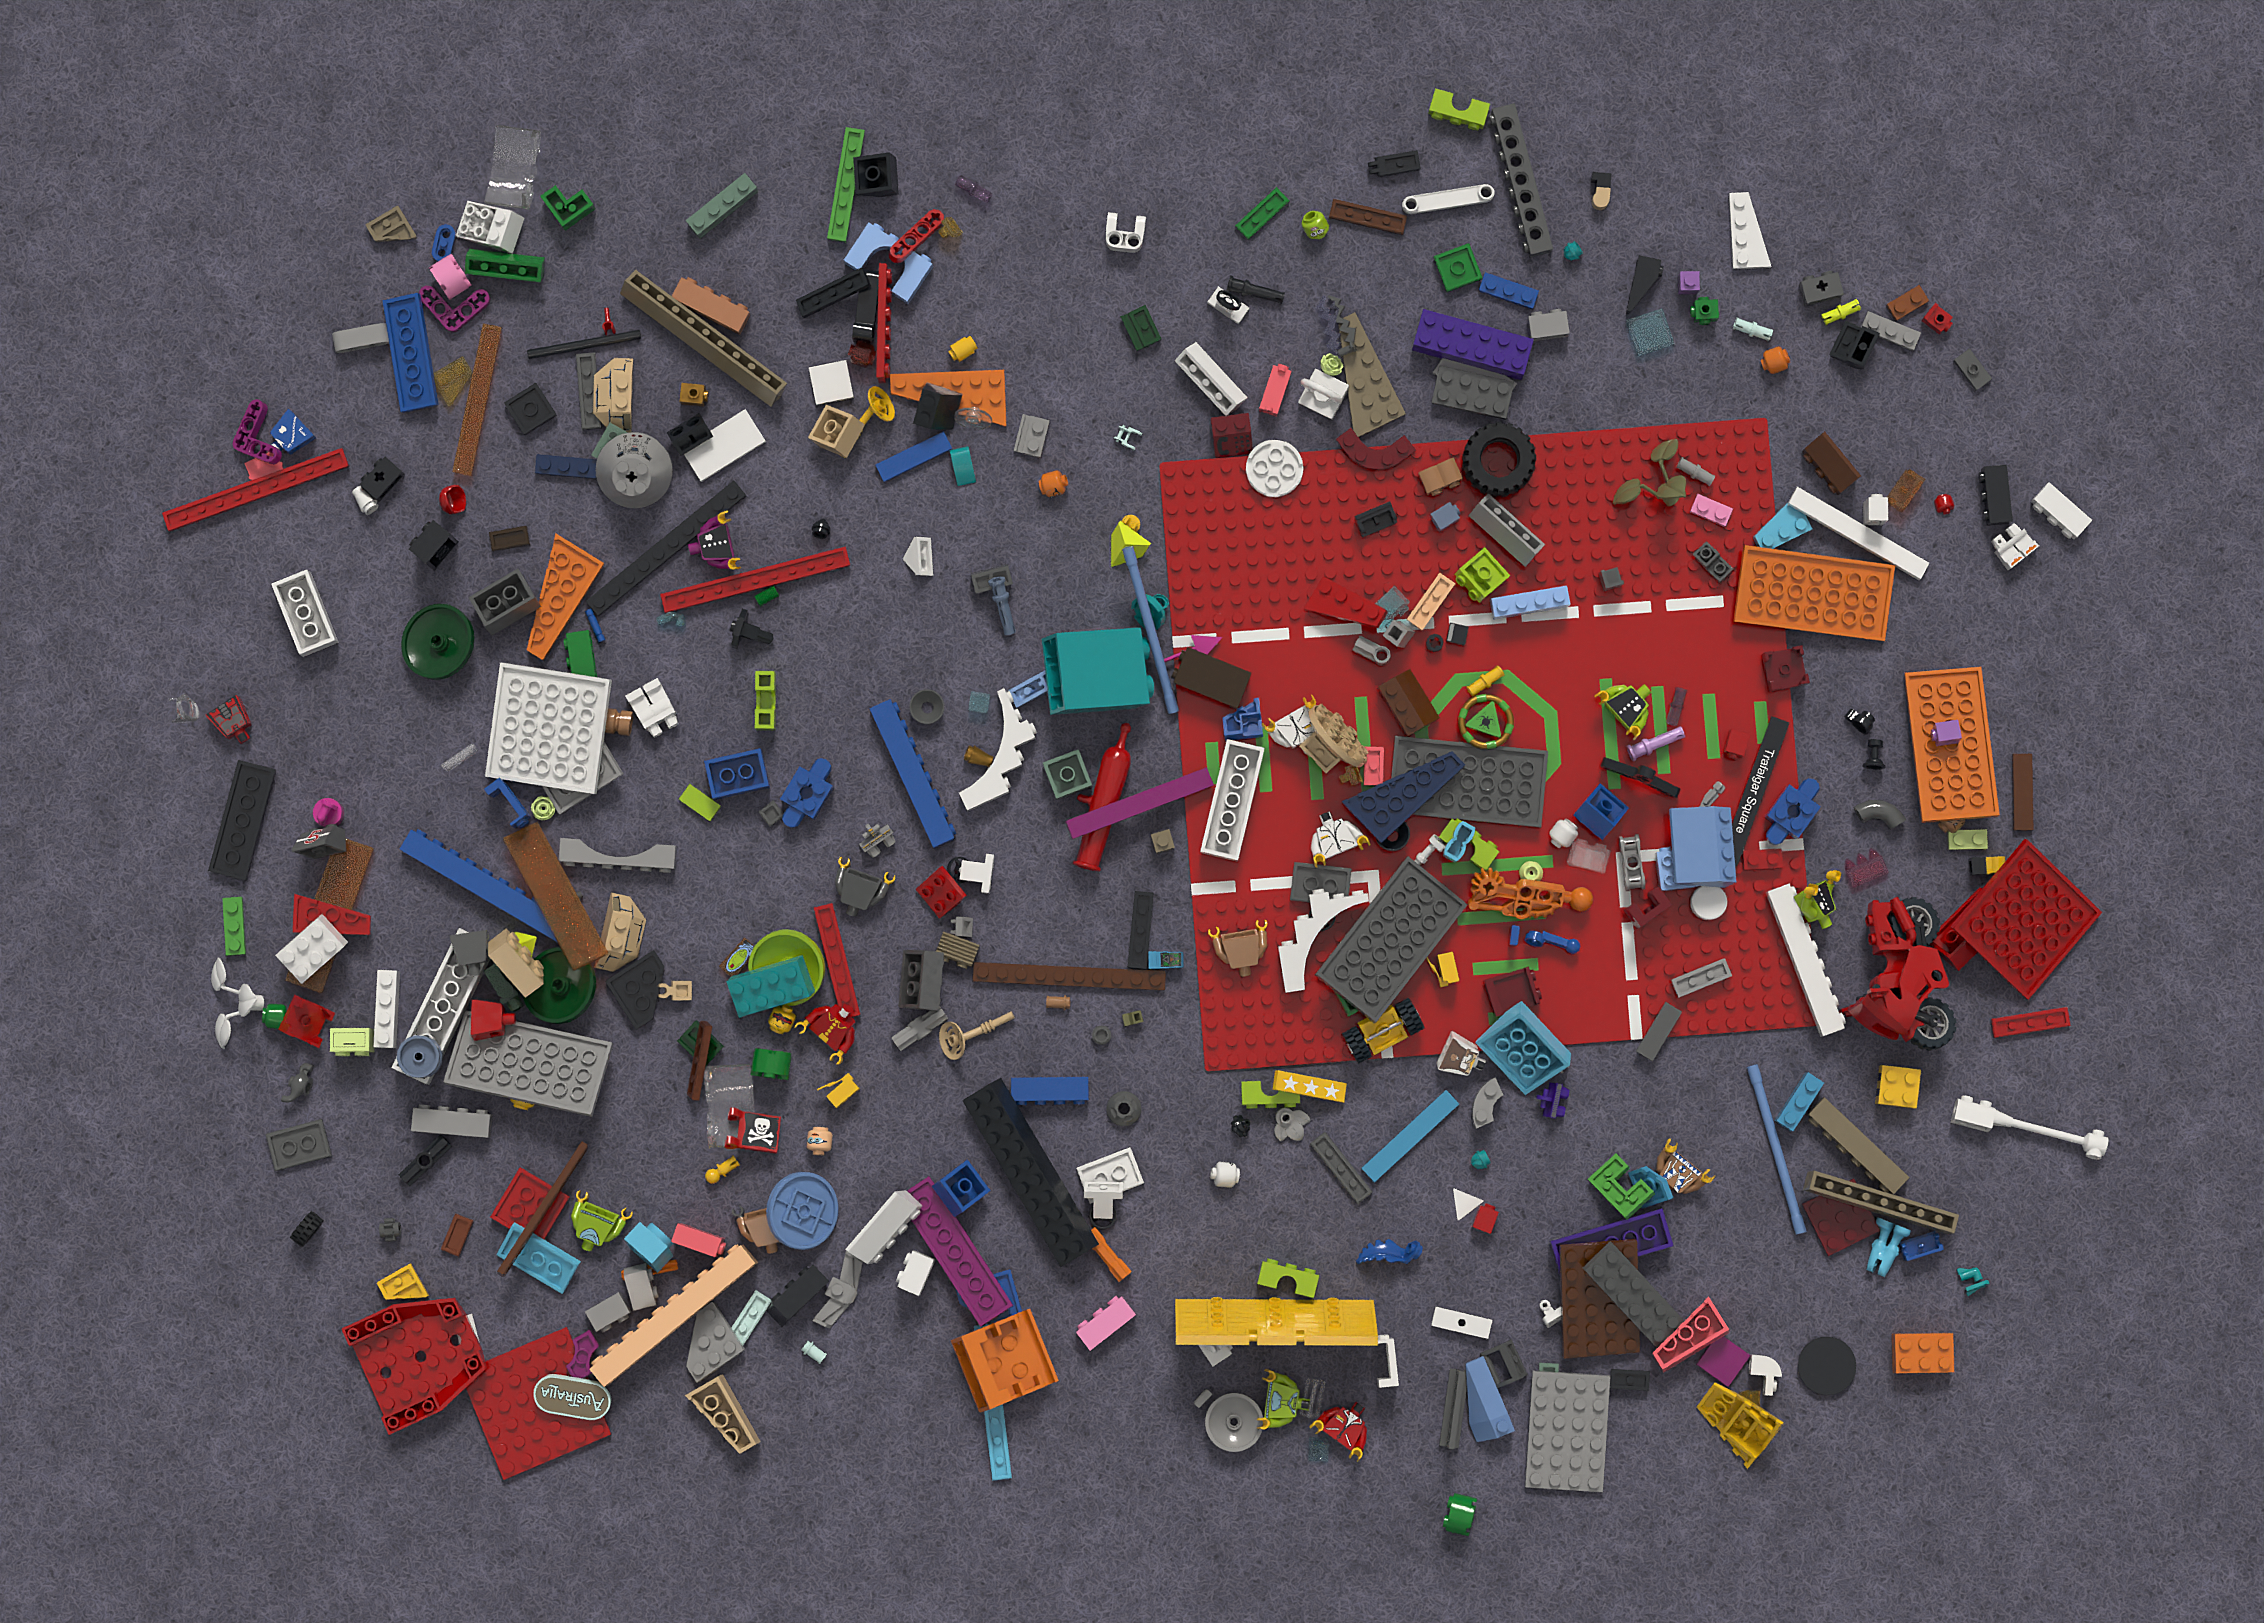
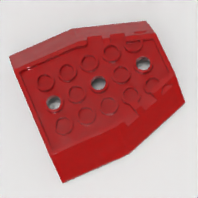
(393, 1340)

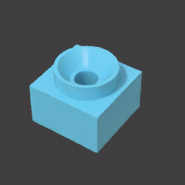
(650, 1245)

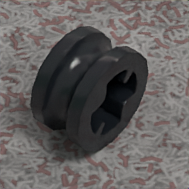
(1437, 648)

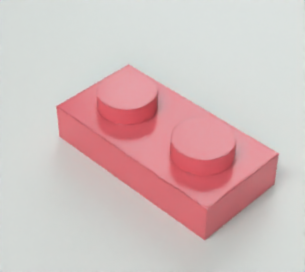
(1374, 766)

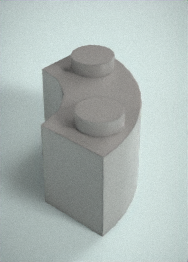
(1483, 1103)

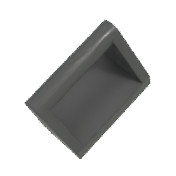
(1511, 1360)

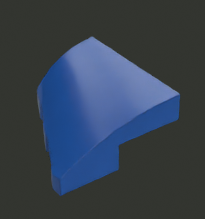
(1244, 723)

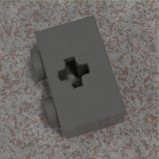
(1812, 295)

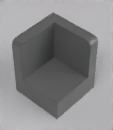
(1610, 579)

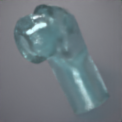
(672, 616)

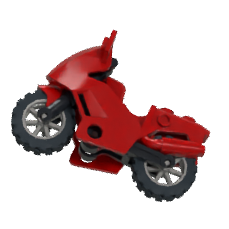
(1893, 997)

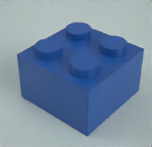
(960, 1188)

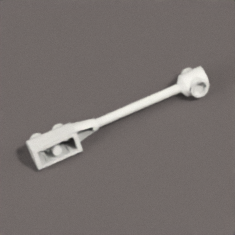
(1984, 1116)

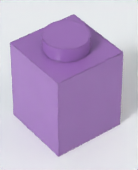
(1688, 282)
(1946, 733)

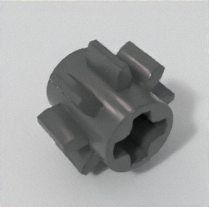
(390, 1229)

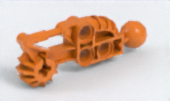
(1535, 905)

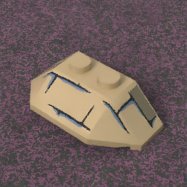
(614, 393)
(621, 933)

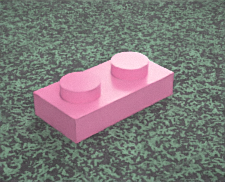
(1711, 510)

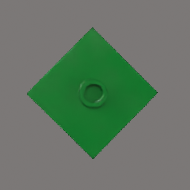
(1457, 267)

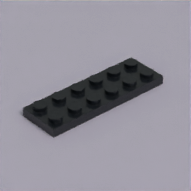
(242, 820)

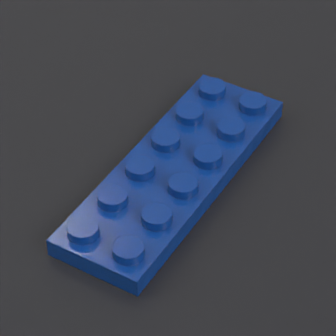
(410, 352)

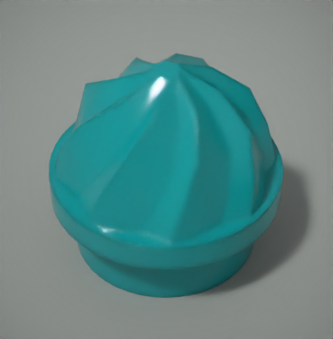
(1572, 251)
(1480, 1160)

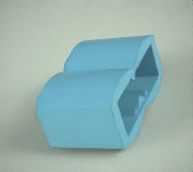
(1461, 837)

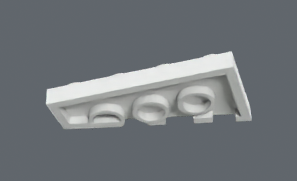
(1746, 237)

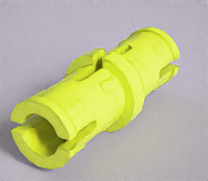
(1841, 312)

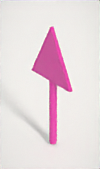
(1202, 644)

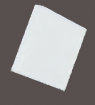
(831, 382)

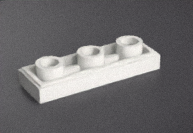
(1473, 1324)

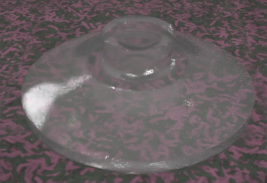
(973, 418)

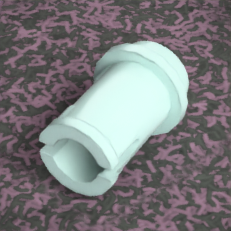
(813, 1352)

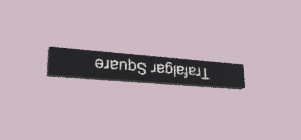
(1757, 783)

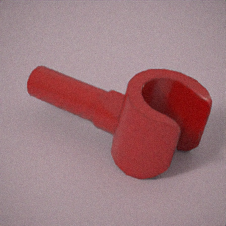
(608, 324)

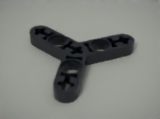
(1641, 773)

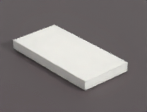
(730, 442)

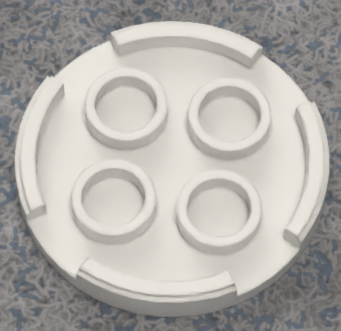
(1274, 468)

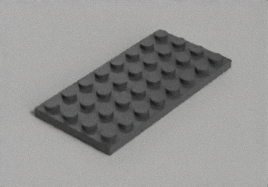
(1493, 786)
(1391, 939)

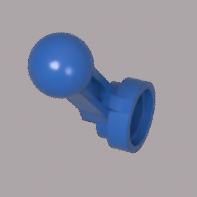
(1537, 939)

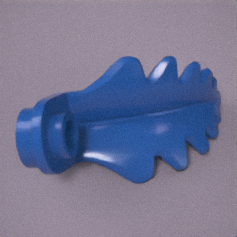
(1390, 1252)

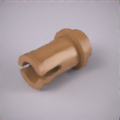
(1058, 1002)

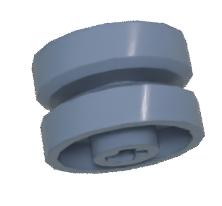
(431, 1056)

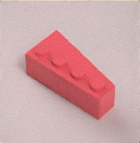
(1694, 1334)

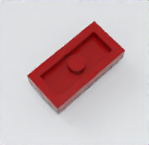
(1762, 859)

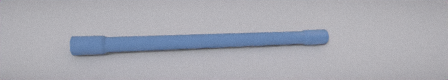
(1169, 696)
(1796, 1217)

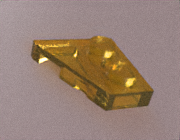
(452, 378)

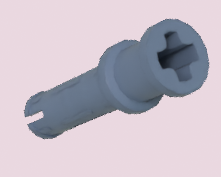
(1001, 597)

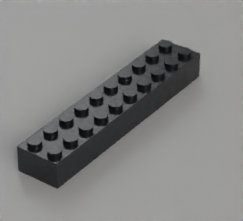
(1030, 1172)

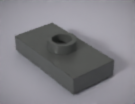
(1972, 369)

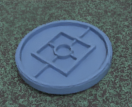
(802, 1210)

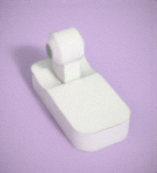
(1551, 1316)

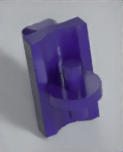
(1551, 1098)

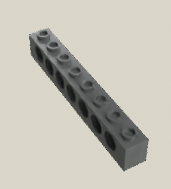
(1509, 115)

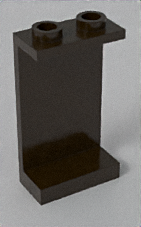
(1211, 677)

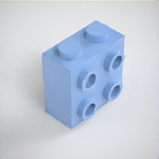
(1665, 870)

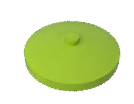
(788, 944)

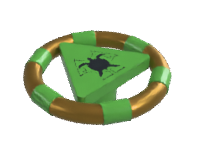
(1486, 721)

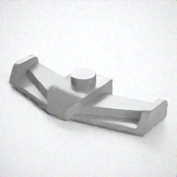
(842, 1291)

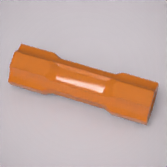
(1115, 1264)

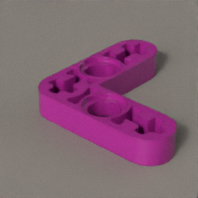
(449, 313)
(251, 441)

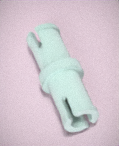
(1752, 329)

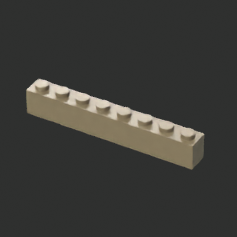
(1880, 1202)

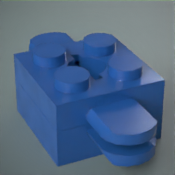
(806, 793)
(1792, 811)

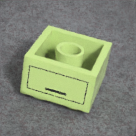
(352, 1040)

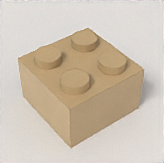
(836, 431)

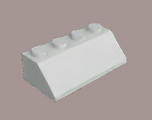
(884, 1227)

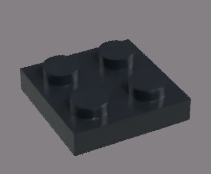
(530, 409)

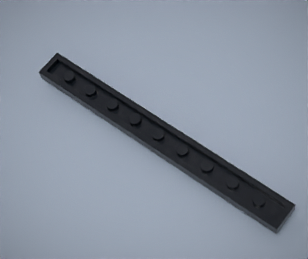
(664, 549)

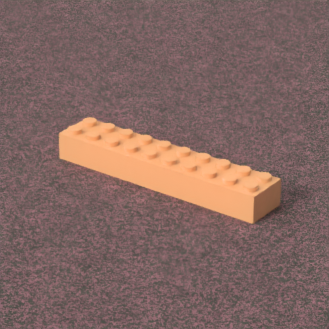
(676, 1313)

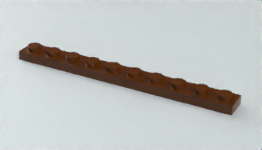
(1069, 976)

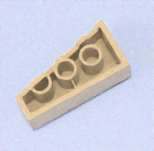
(723, 1410)

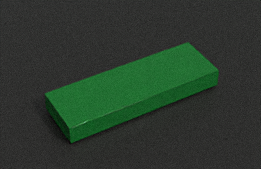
(1262, 213)

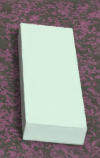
(750, 1316)

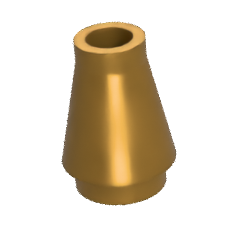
(977, 756)

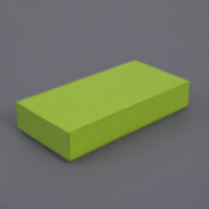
(700, 802)

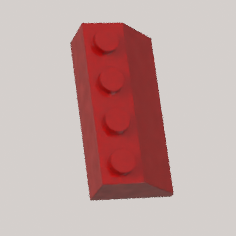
(1950, 944)

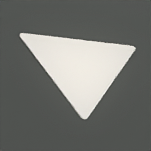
(1465, 1203)

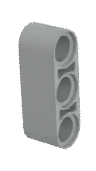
(360, 338)

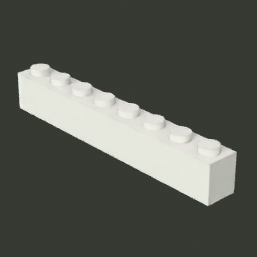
(1805, 960)

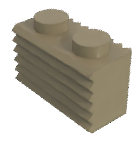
(958, 949)

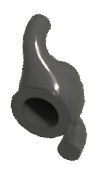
(299, 1084)

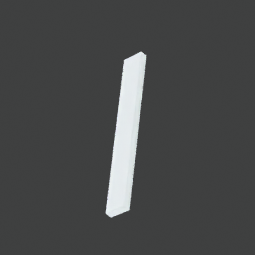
(1858, 533)

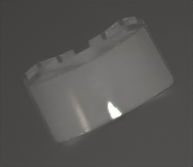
(513, 167)
(725, 1089)

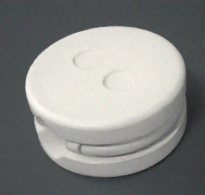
(1708, 902)

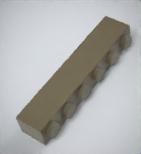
(1857, 1145)

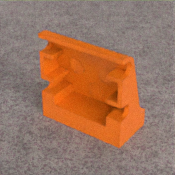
(1004, 1360)

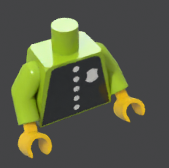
(1627, 706)
(1817, 900)

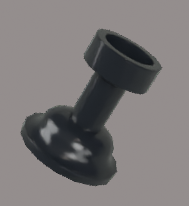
(1873, 762)

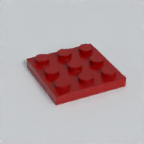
(523, 1199)

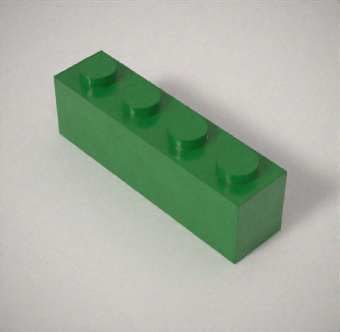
(504, 265)
(581, 653)

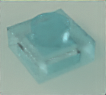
(979, 702)

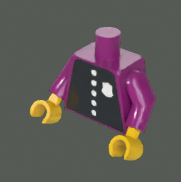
(715, 543)

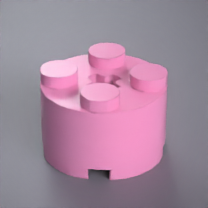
(450, 276)

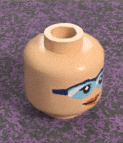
(819, 1140)

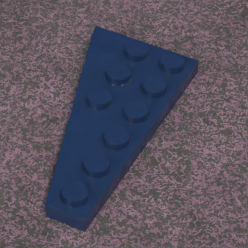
(1397, 799)

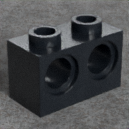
(690, 434)

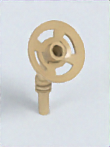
(959, 1038)

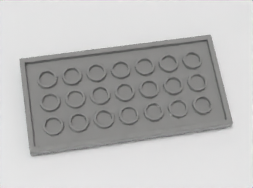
(531, 1066)

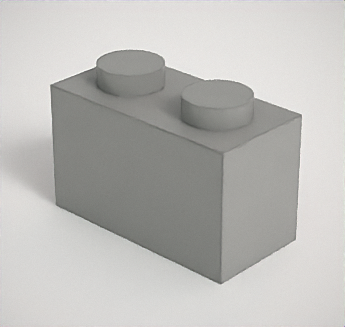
(1548, 325)
(640, 1287)
(608, 1312)

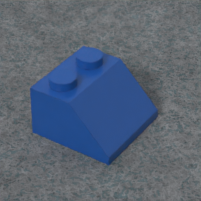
(1601, 811)

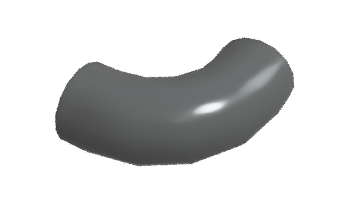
(1879, 810)

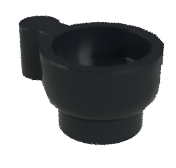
(1862, 722)

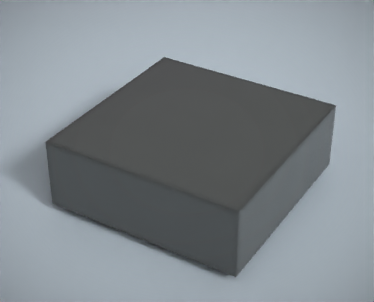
(771, 813)

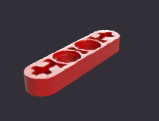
(914, 234)

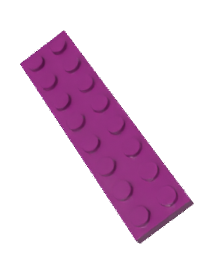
(958, 1255)

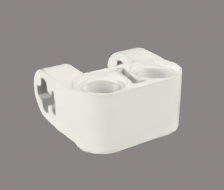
(1124, 236)

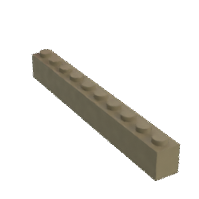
(703, 338)

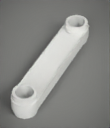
(1448, 199)

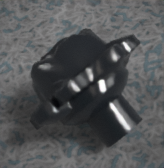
(1240, 1125)

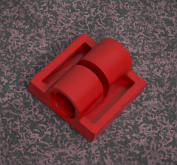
(941, 892)

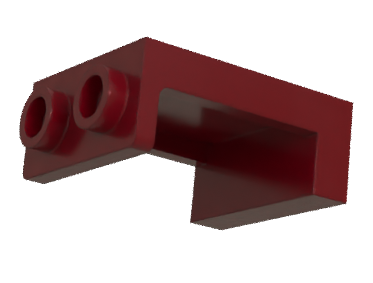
(1512, 988)

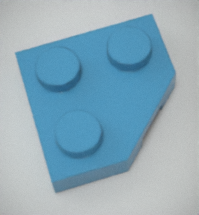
(1655, 1182)

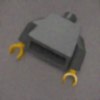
(859, 888)

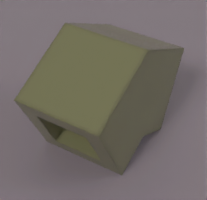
(1132, 1018)

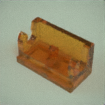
(1905, 490)

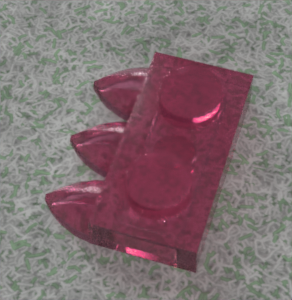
(1865, 870)

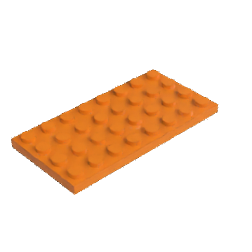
(1814, 593)
(1957, 777)

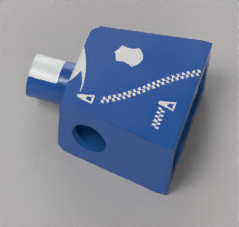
(291, 433)

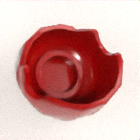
(452, 499)

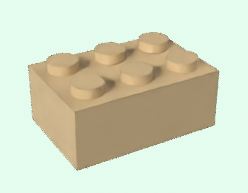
(516, 962)

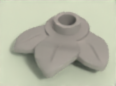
(1292, 1126)

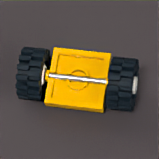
(1384, 1032)

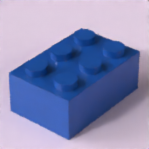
(737, 774)

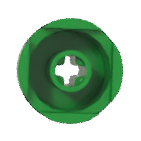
(771, 1064)
(1460, 1514)

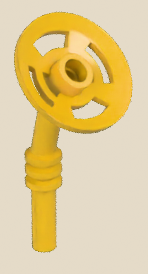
(877, 405)

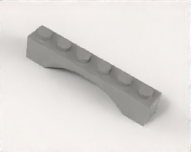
(659, 857)

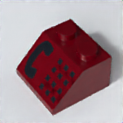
(1231, 435)

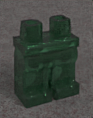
(504, 988)

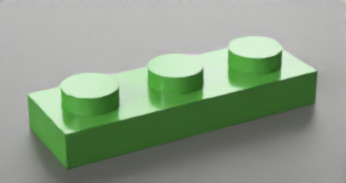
(234, 926)

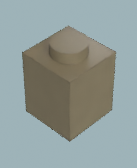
(1162, 841)

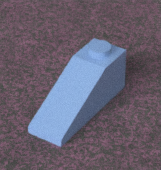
(1029, 689)

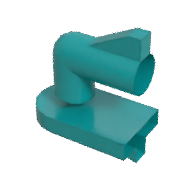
(1975, 1273)

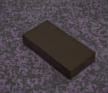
(509, 538)

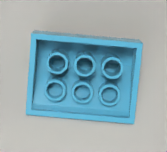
(1524, 1048)

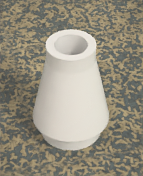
(365, 501)

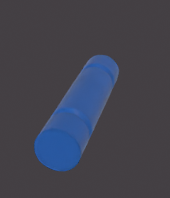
(595, 626)

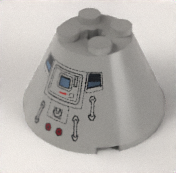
(638, 454)

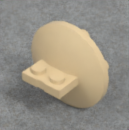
(1332, 740)

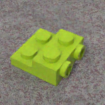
(1481, 575)

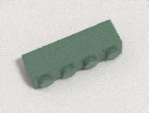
(722, 206)

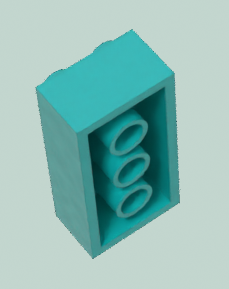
(770, 986)

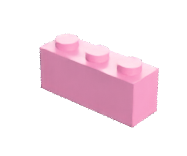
(1105, 1322)

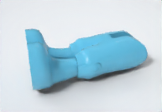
(1883, 1252)

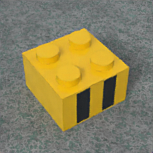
(1898, 1086)

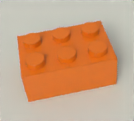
(1922, 1353)

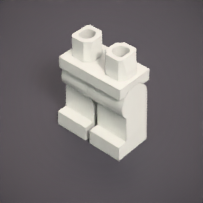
(654, 713)

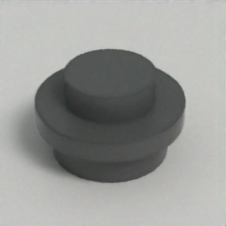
(1101, 1035)

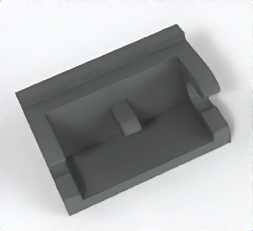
(981, 578)

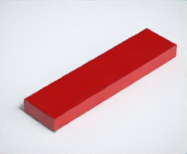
(2030, 1022)

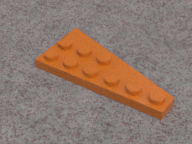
(979, 389)
(564, 586)

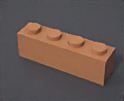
(710, 305)

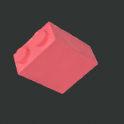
(698, 1240)

